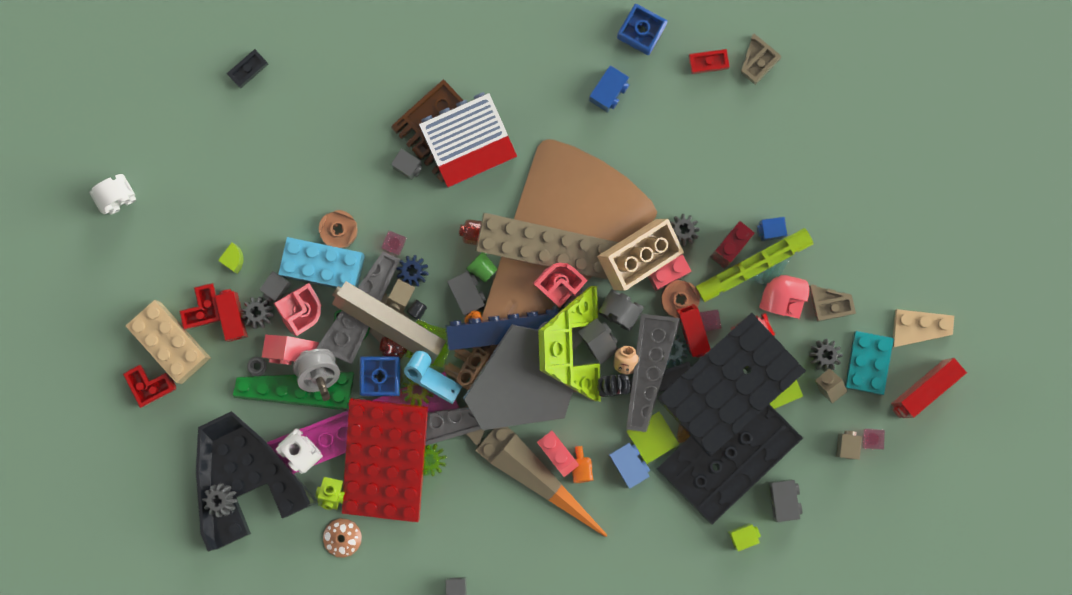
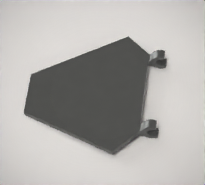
(513, 387)

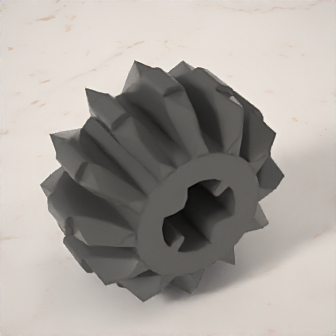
(689, 228)
(261, 306)
(825, 347)
(217, 507)

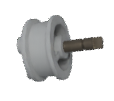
(316, 371)

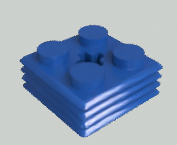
(637, 18)
(370, 367)

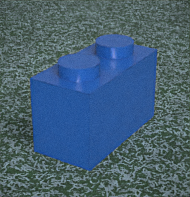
(609, 88)

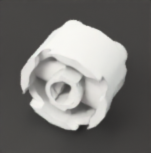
(112, 194)
(299, 451)

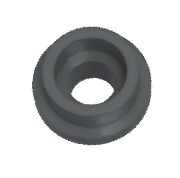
(250, 366)

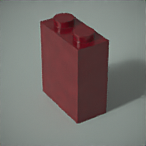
(732, 244)

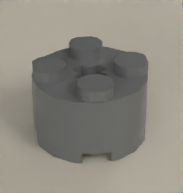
(620, 310)

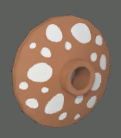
(349, 531)

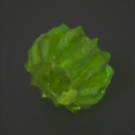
(418, 397)
(436, 456)

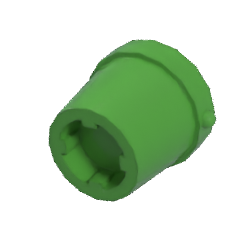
(482, 267)

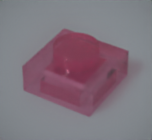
(394, 243)
(711, 320)
(873, 438)

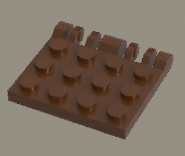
(438, 99)

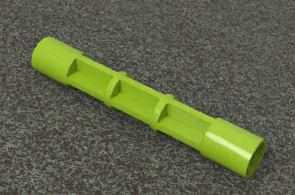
(754, 265)

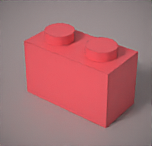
(669, 273)
(558, 453)

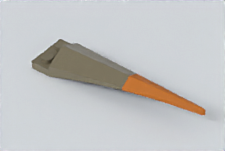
(514, 458)

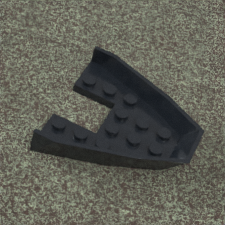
(242, 459)

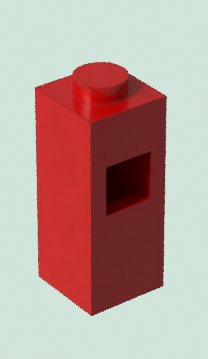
(230, 315)
(693, 330)

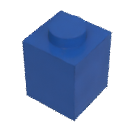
(772, 229)

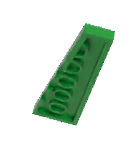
(286, 390)

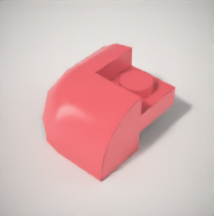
(560, 282)
(785, 296)
(299, 309)

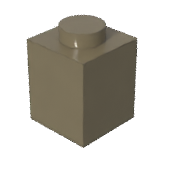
(400, 296)
(831, 385)
(849, 445)

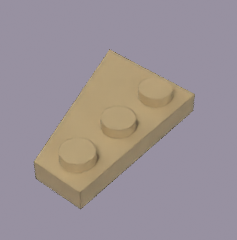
(920, 326)

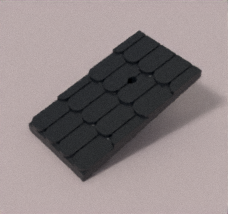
(717, 396)
(738, 463)

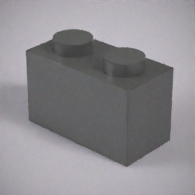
(466, 293)
(598, 340)
(785, 500)

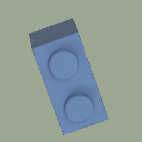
(629, 465)

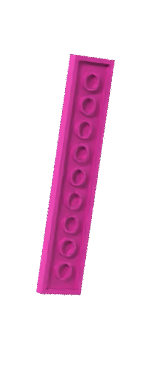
(331, 433)

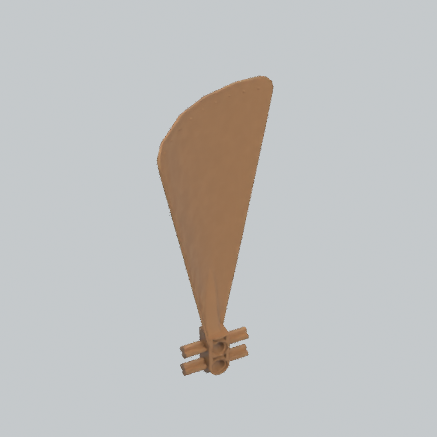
(565, 193)

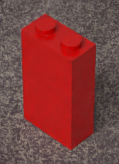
(928, 388)

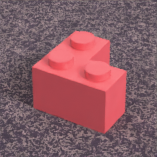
(285, 348)

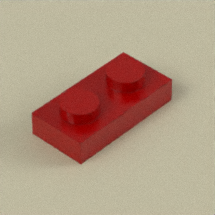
(709, 61)

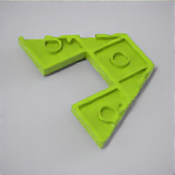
(556, 346)

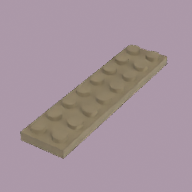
(541, 244)

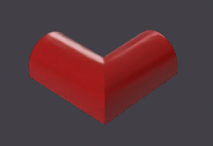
(205, 312)
(145, 390)

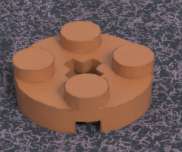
(333, 220)
(681, 288)

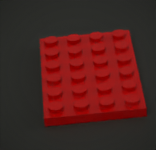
(384, 460)

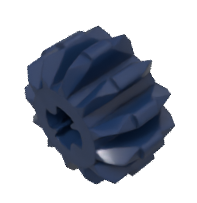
(418, 267)

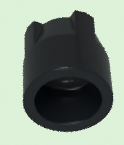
(417, 310)

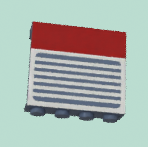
(467, 139)

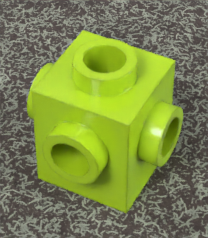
(330, 493)

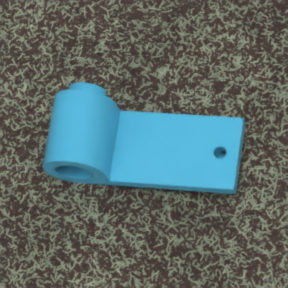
(420, 372)

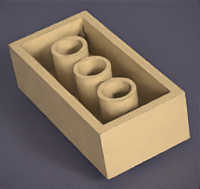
(640, 254)
(168, 342)

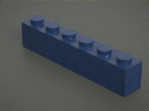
(491, 331)

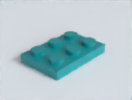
(869, 362)

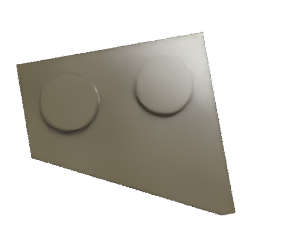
(759, 60)

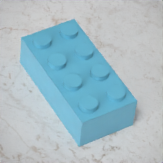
(320, 263)

